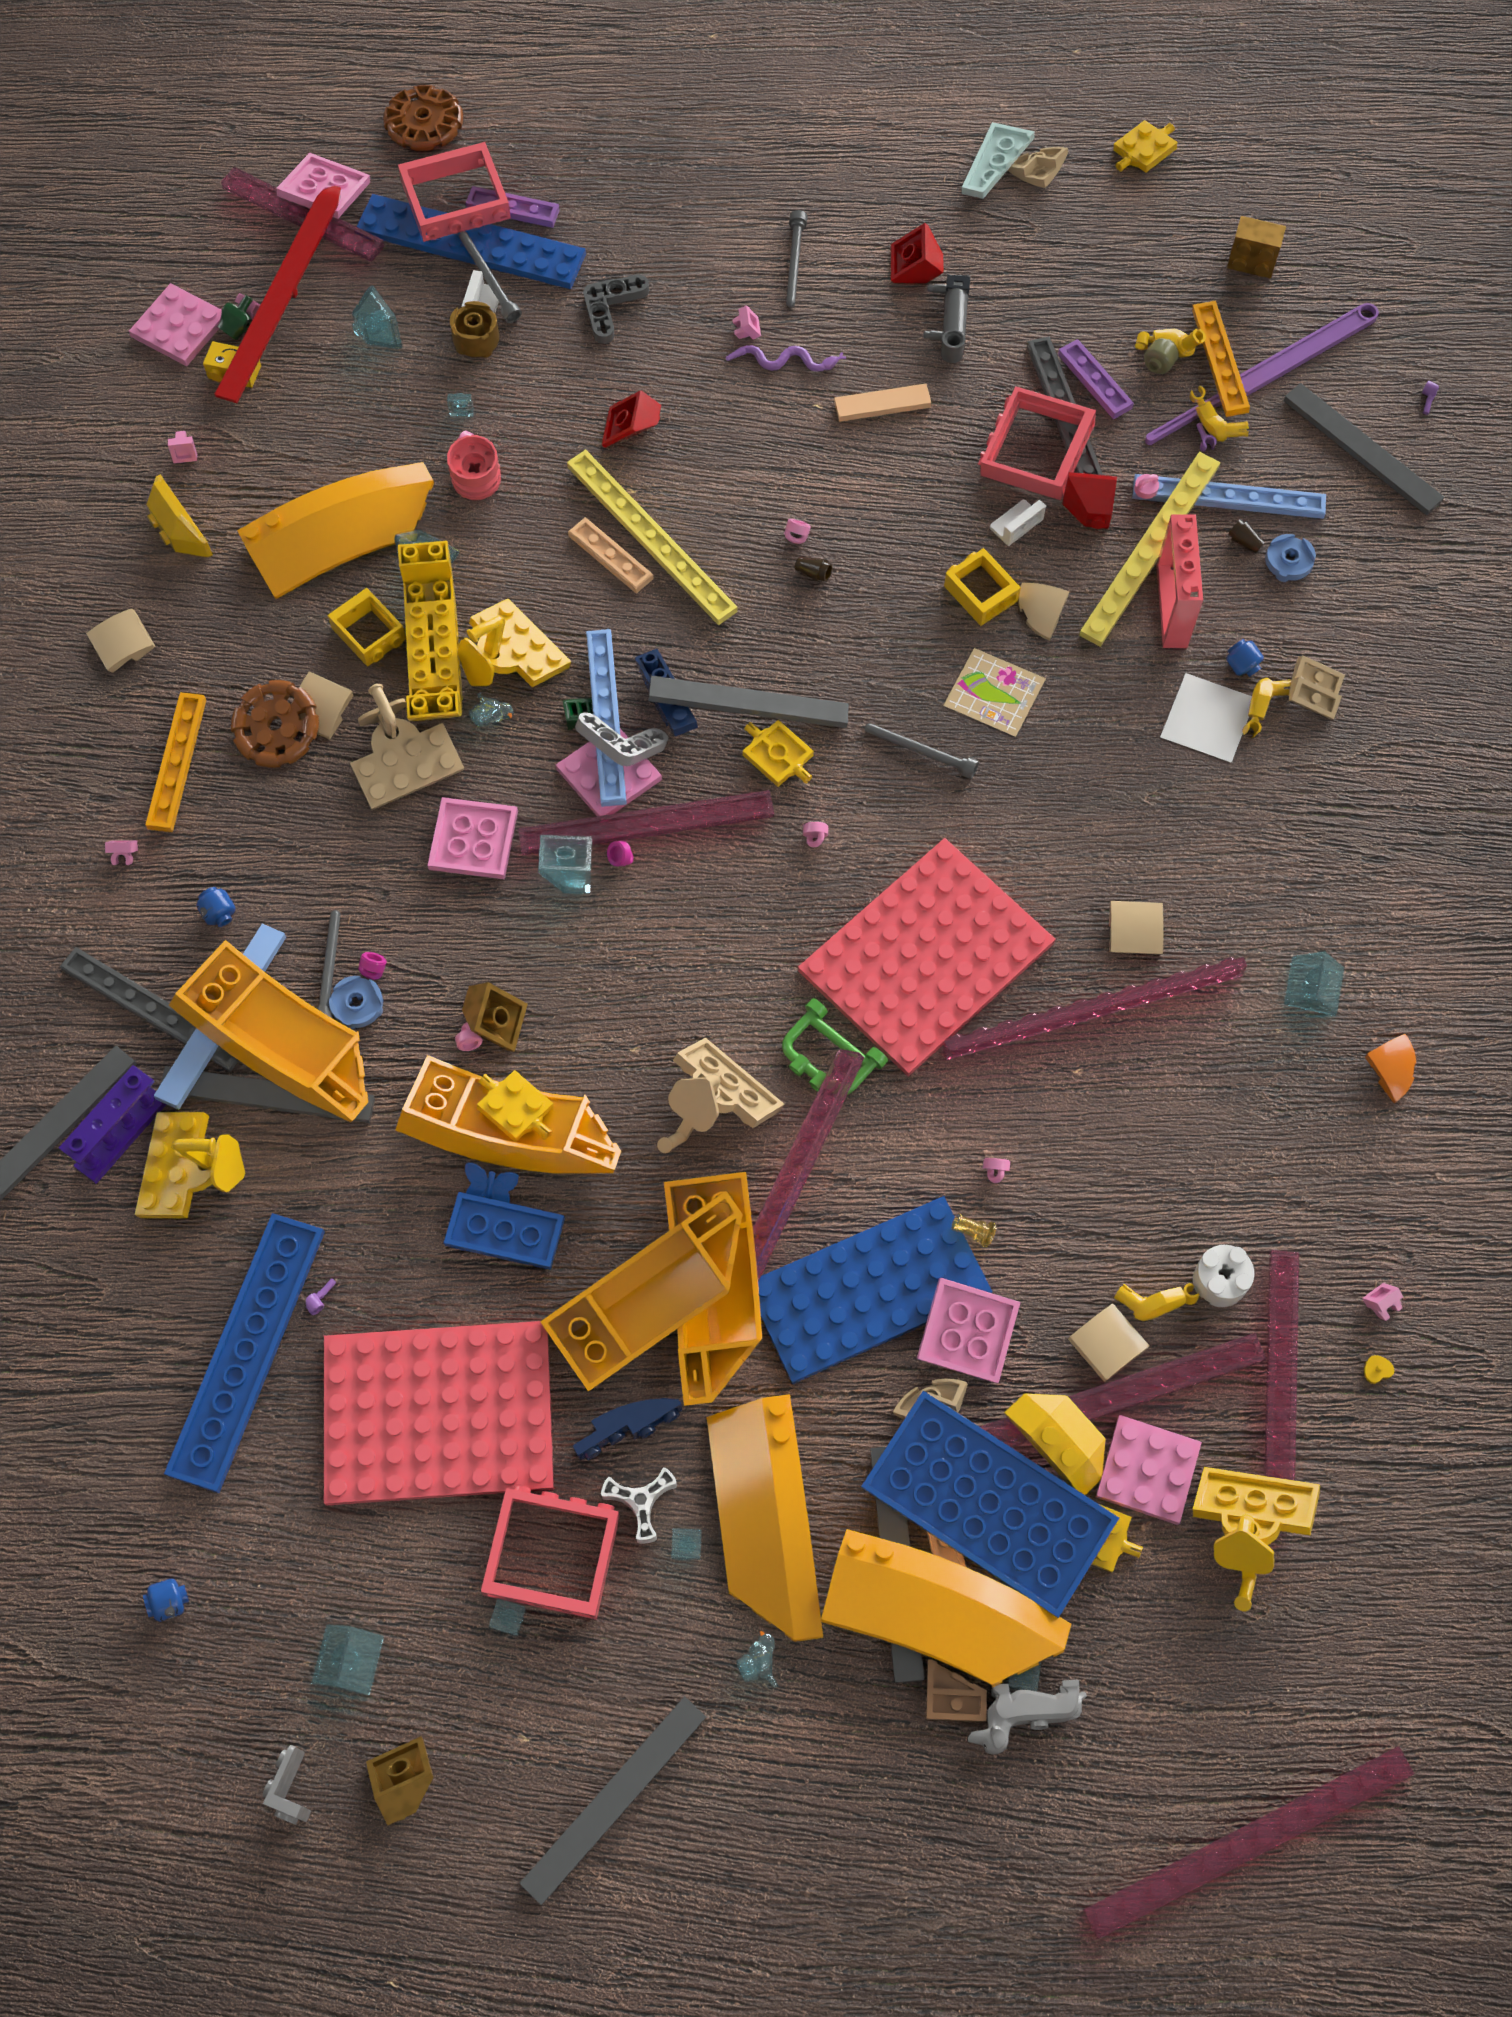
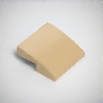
(120, 639)
(1316, 687)
(330, 702)
(1136, 927)
(1108, 1342)

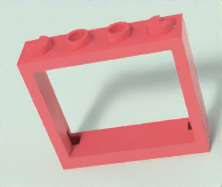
(446, 165)
(1046, 406)
(1175, 586)
(540, 1599)

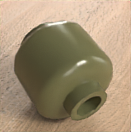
(1161, 356)

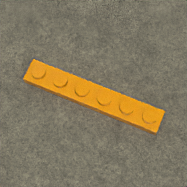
(1221, 359)
(176, 762)

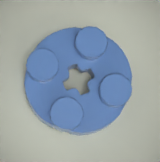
(1287, 569)
(353, 1016)

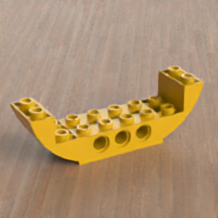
(430, 631)

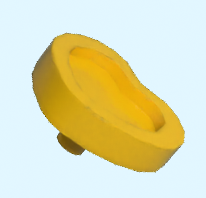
(1377, 1369)

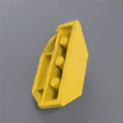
(174, 522)
(1061, 1437)

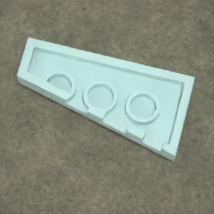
(996, 155)

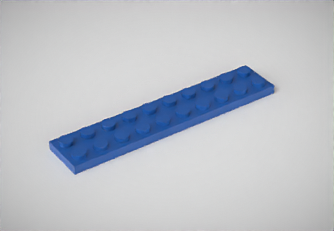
(499, 246)
(244, 1353)

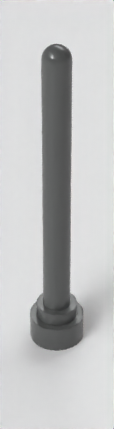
(797, 222)
(510, 310)
(966, 766)
(329, 963)

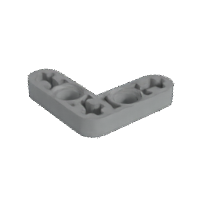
(616, 747)

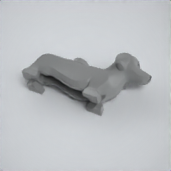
(1026, 1708)

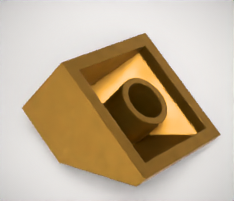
(494, 1014)
(400, 1779)

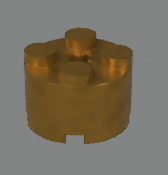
(474, 329)

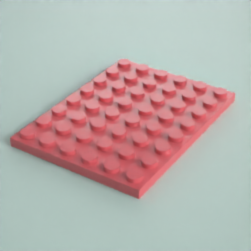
(926, 956)
(437, 1413)

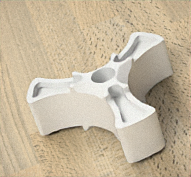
(640, 1500)

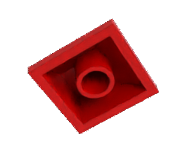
(916, 257)
(630, 417)
(1090, 498)

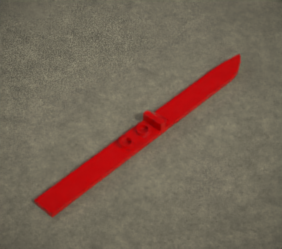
(278, 295)

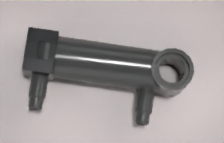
(955, 317)

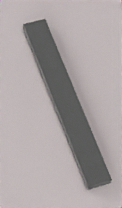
(1056, 386)
(1363, 449)
(748, 702)
(136, 1000)
(259, 1094)
(62, 1119)
(894, 1528)
(612, 1801)

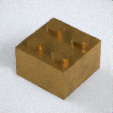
(1256, 247)

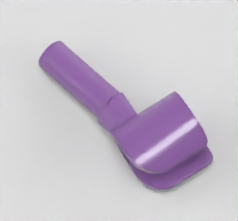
(1429, 390)
(1205, 438)
(313, 1301)

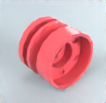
(474, 467)

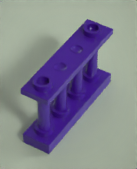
(113, 1125)

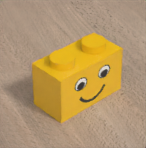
(219, 359)

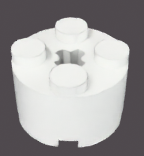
(1232, 1263)

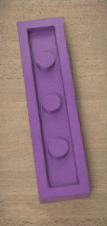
(521, 208)
(1095, 379)

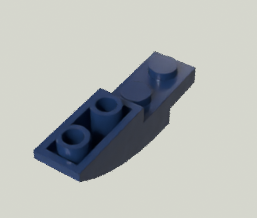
(677, 717)
(637, 1418)

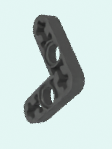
(601, 302)

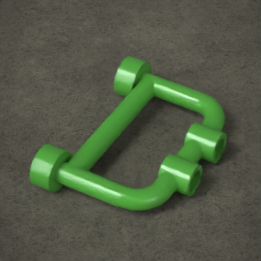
(801, 1064)

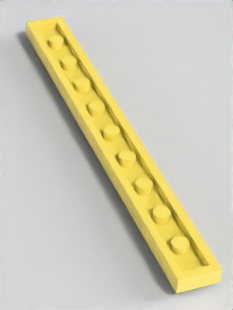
(652, 537)
(1147, 551)

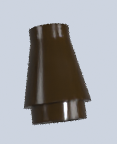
(1246, 536)
(815, 568)

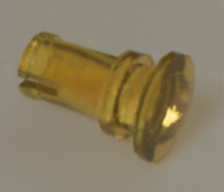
(975, 1229)

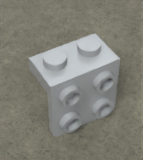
(277, 1789)

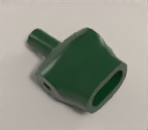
(234, 319)

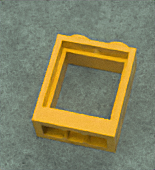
(994, 605)
(354, 610)

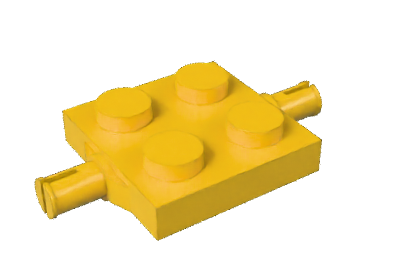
(1145, 146)
(778, 753)
(515, 1106)
(1116, 1544)

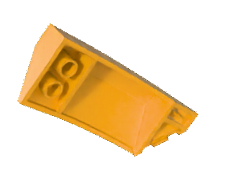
(649, 1294)

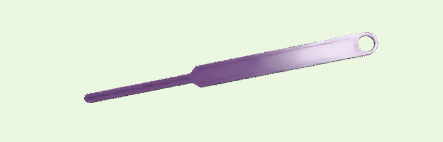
(1282, 362)

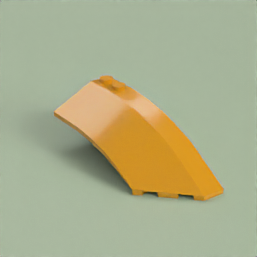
(336, 524)
(274, 1032)
(446, 1116)
(729, 1330)
(765, 1515)
(939, 1609)

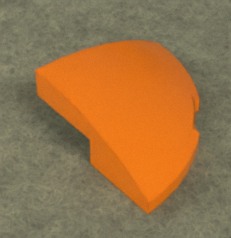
(1394, 1065)

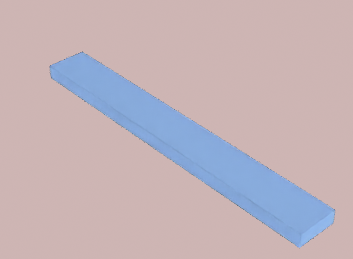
(1248, 498)
(606, 709)
(199, 1047)

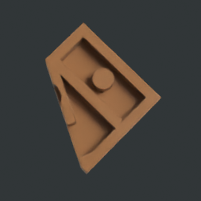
(953, 1697)

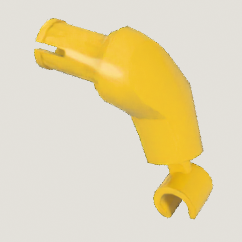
(1185, 343)
(1214, 423)
(1260, 700)
(1156, 1304)

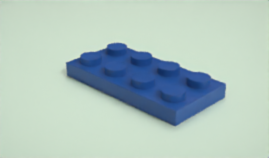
(504, 1230)

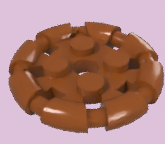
(428, 102)
(262, 717)

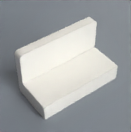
(480, 292)
(1018, 521)

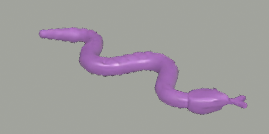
(827, 363)

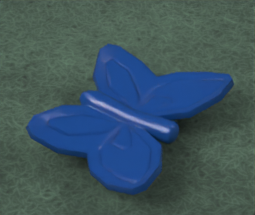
(487, 1186)

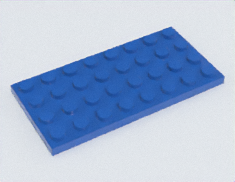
(864, 1289)
(990, 1503)

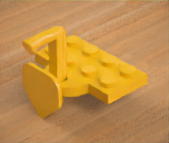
(507, 646)
(178, 1163)
(1252, 1505)

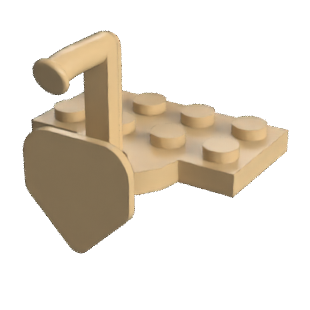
(405, 761)
(714, 1088)

